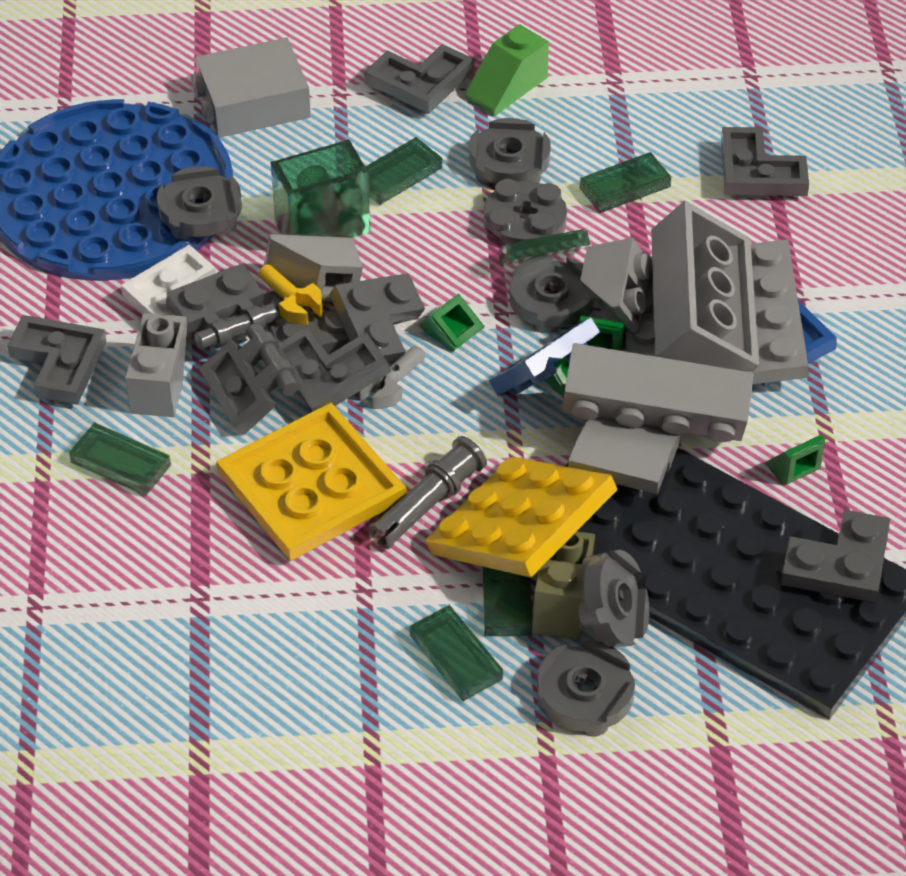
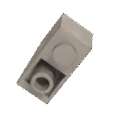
(314, 260)
(618, 279)
(157, 365)

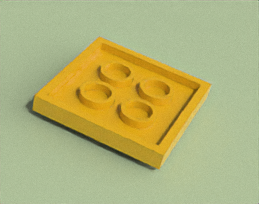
(311, 481)
(521, 516)

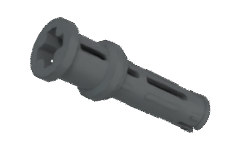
(441, 479)

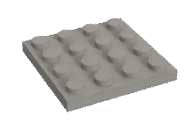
(777, 317)

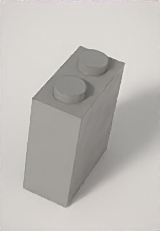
(251, 87)

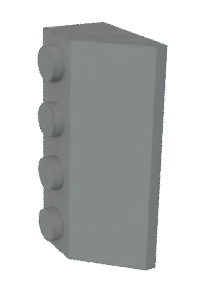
(703, 291)
(657, 393)

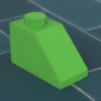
(509, 70)

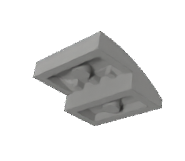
(629, 454)

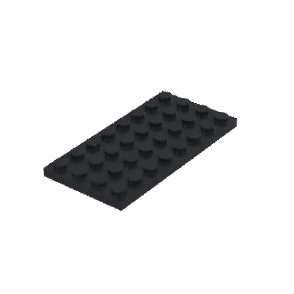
(714, 575)

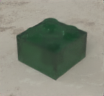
(322, 192)

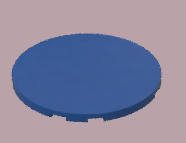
(87, 187)

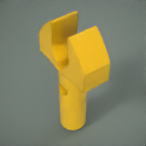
(288, 308)

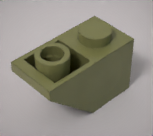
(562, 589)

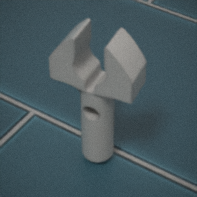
(392, 392)

